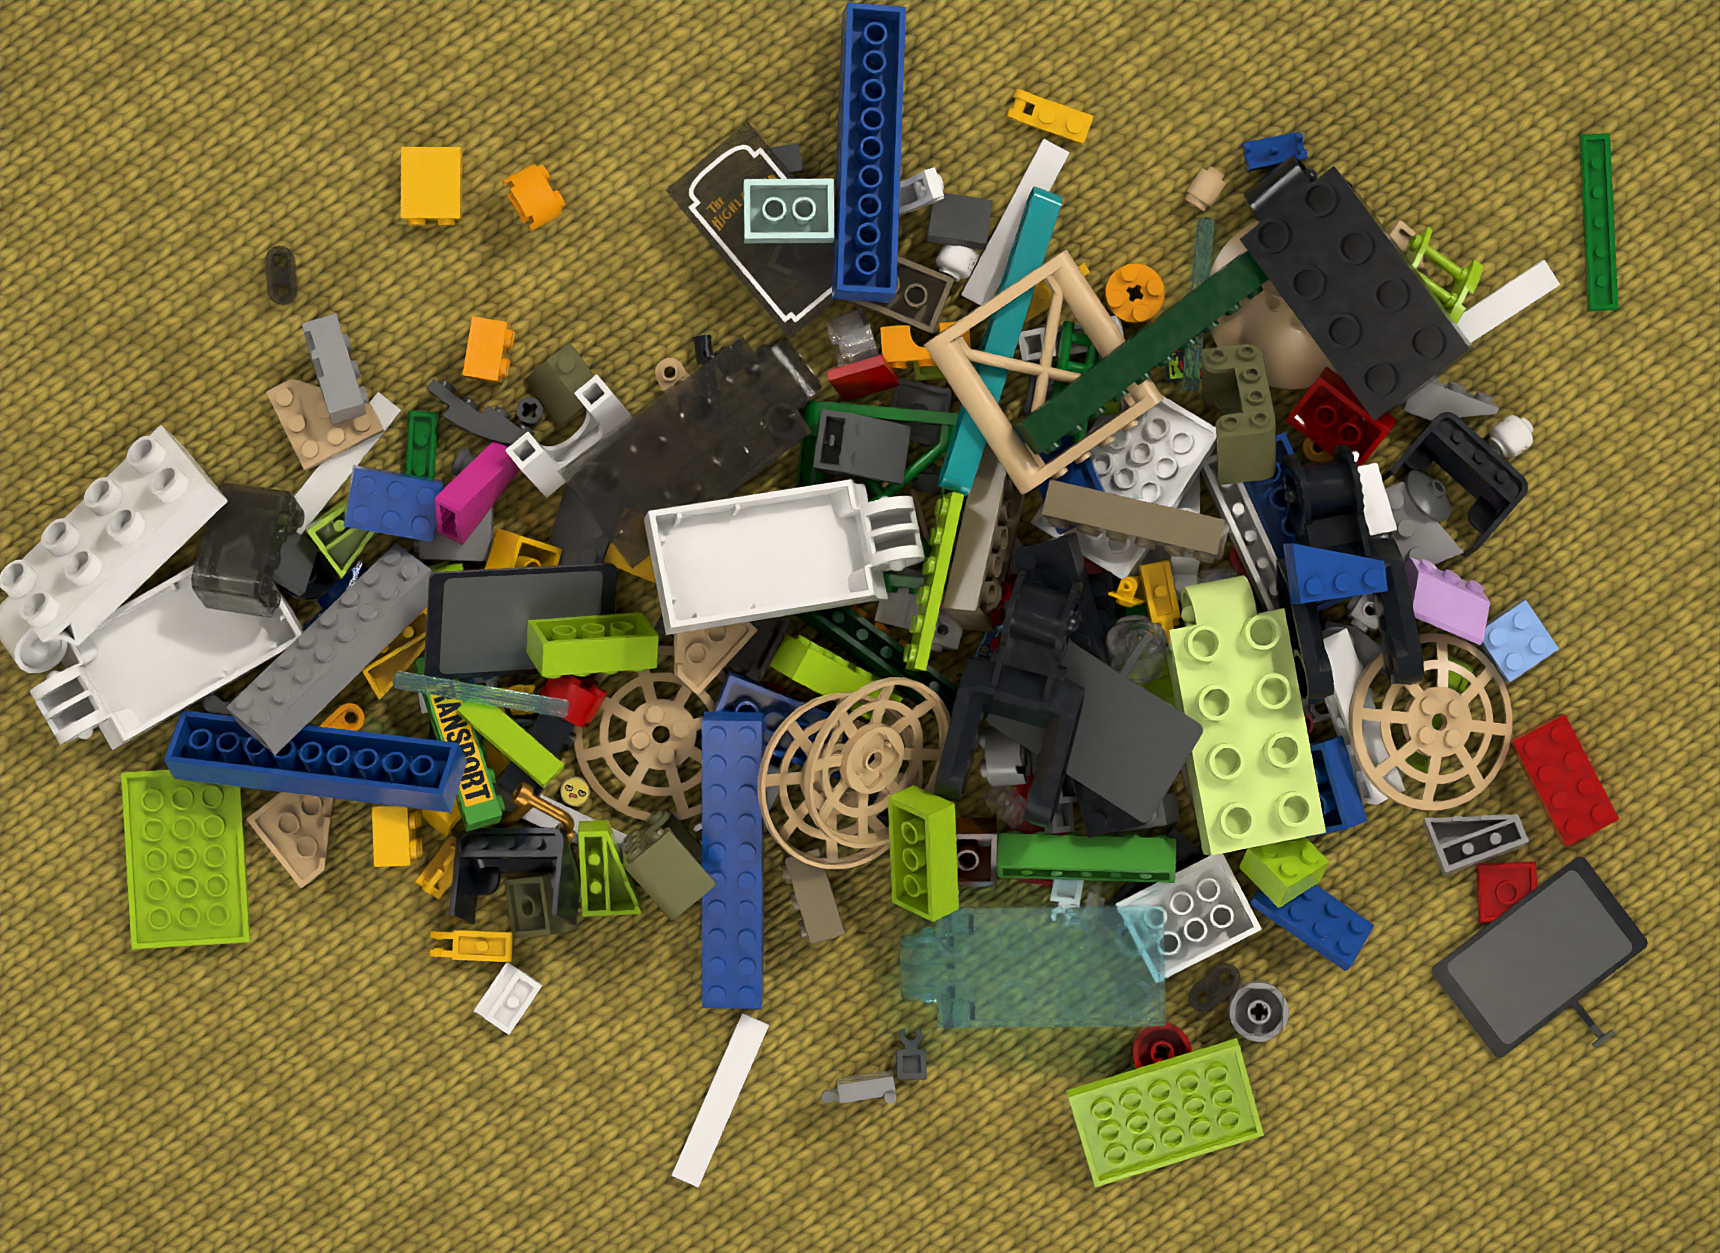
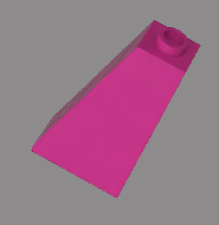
(474, 492)

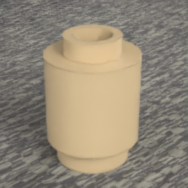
(1205, 188)

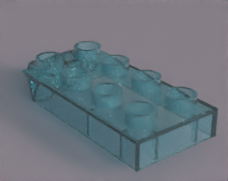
(1040, 966)

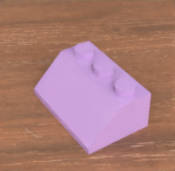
(1447, 600)

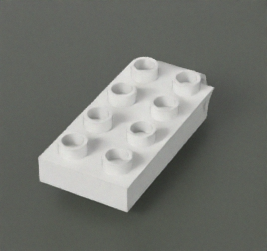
(103, 550)
(778, 553)
(156, 662)

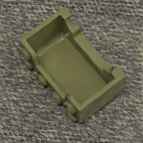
(1246, 431)
(667, 863)

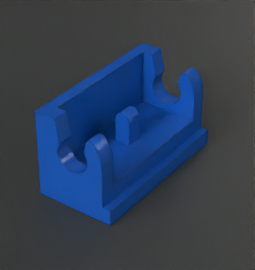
(1273, 151)

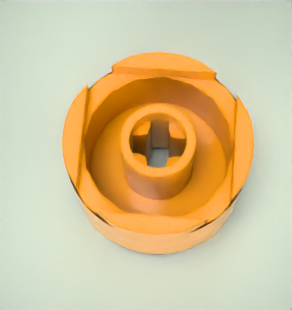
(533, 196)
(1149, 286)

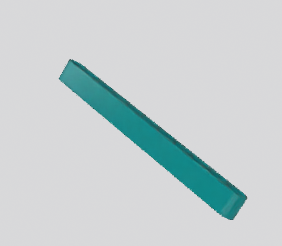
(1001, 335)

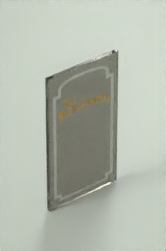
(785, 278)

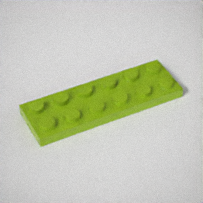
(936, 570)

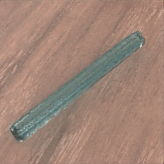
(1201, 272)
(481, 694)

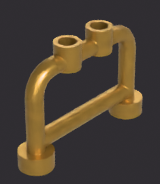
(525, 801)

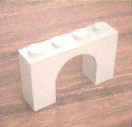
(543, 462)

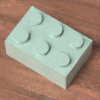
(788, 210)

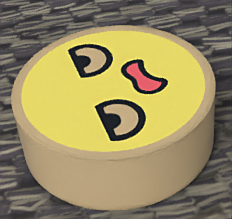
(575, 791)

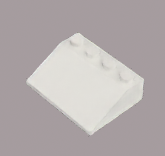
(1201, 912)

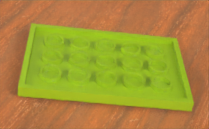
(184, 861)
(1165, 1112)

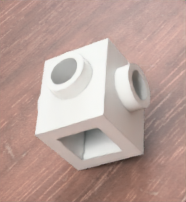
(1358, 615)
(949, 633)

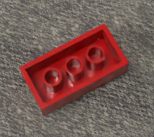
(1563, 780)

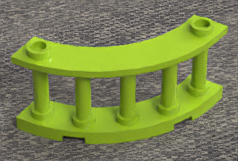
(1464, 278)

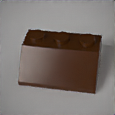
(976, 852)

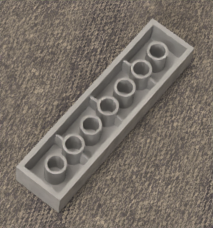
(333, 649)

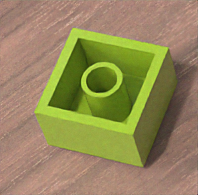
(1284, 868)

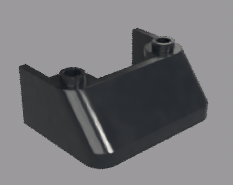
(1471, 464)
(488, 852)

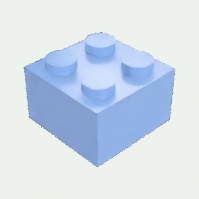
(1517, 641)

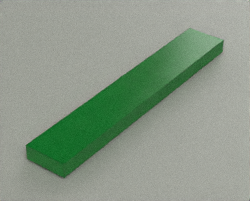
(1598, 222)

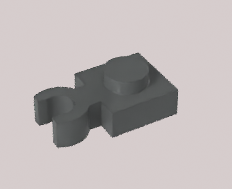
(911, 1061)

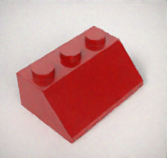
(1334, 416)

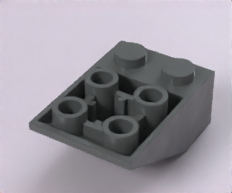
(861, 447)

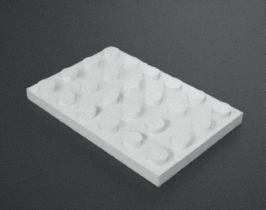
(1146, 463)

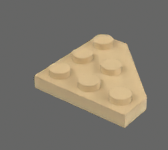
(309, 426)
(705, 652)
(296, 832)

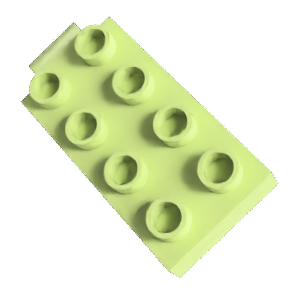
(1240, 682)

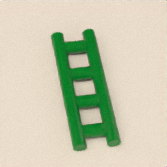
(1067, 338)

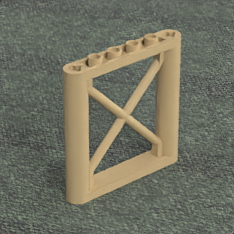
(954, 357)

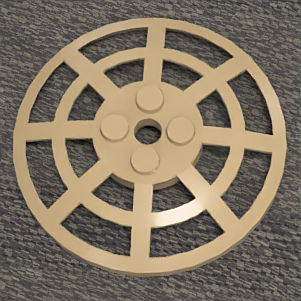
(1419, 730)
(642, 744)
(888, 755)
(848, 798)

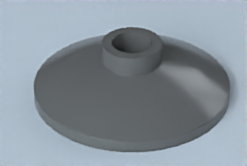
(1428, 495)

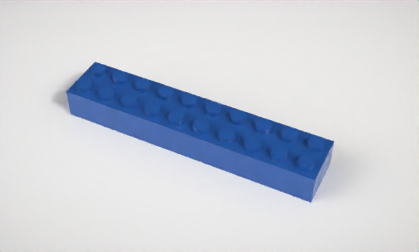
(868, 153)
(319, 763)
(734, 859)

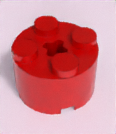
(583, 696)
(1149, 1037)

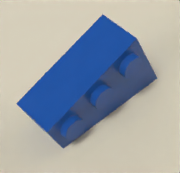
(1328, 574)

